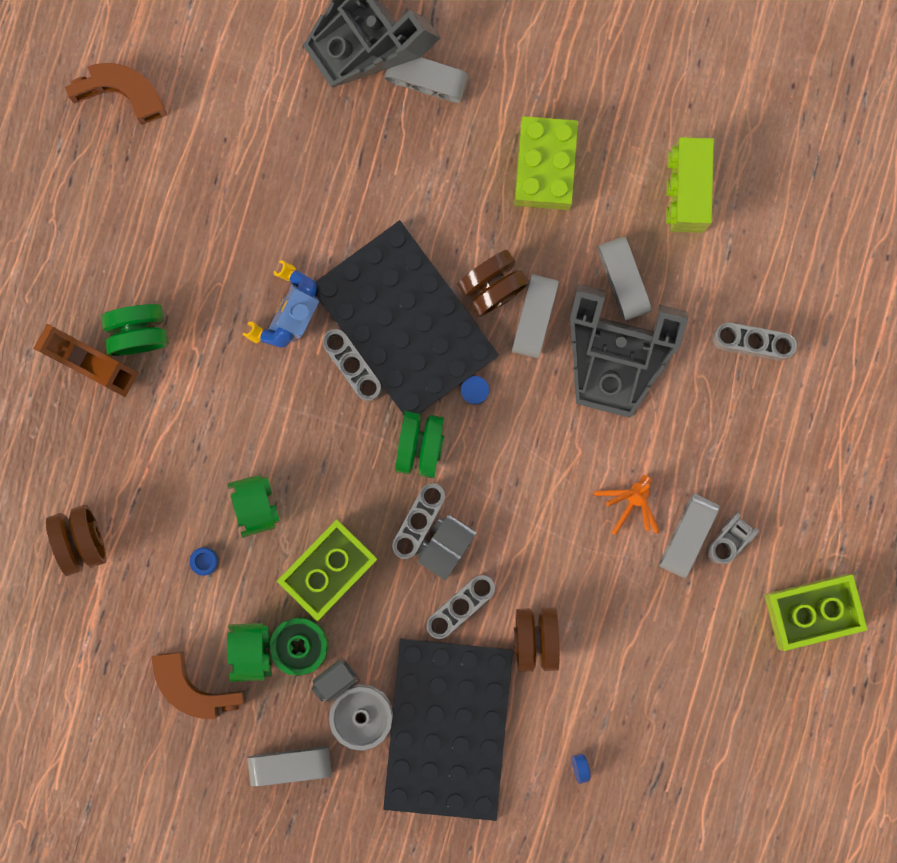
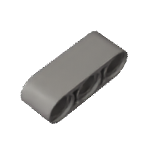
(429, 78)
(624, 278)
(535, 316)
(767, 341)
(348, 352)
(423, 507)
(689, 535)
(453, 619)
(289, 766)

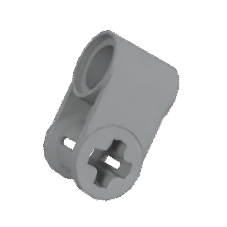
(734, 535)

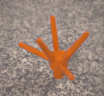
(636, 496)

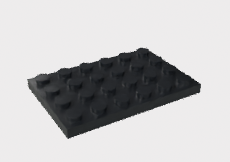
(404, 320)
(448, 729)

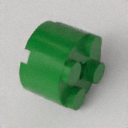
(252, 505)
(283, 647)
(248, 652)

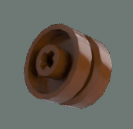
(491, 280)
(76, 540)
(537, 639)

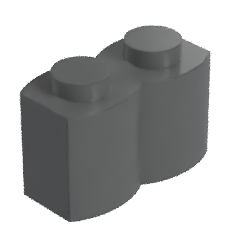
(445, 547)
(334, 681)

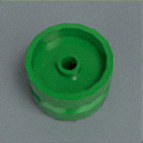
(134, 330)
(420, 444)

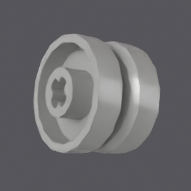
(368, 701)

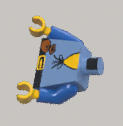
(292, 313)

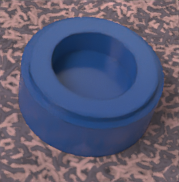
(474, 390)
(204, 561)
(581, 768)

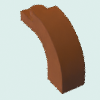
(120, 80)
(86, 360)
(182, 694)

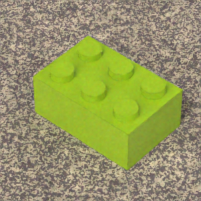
(546, 163)
(690, 185)
(327, 570)
(815, 612)

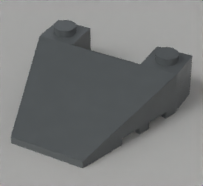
(364, 39)
(617, 360)

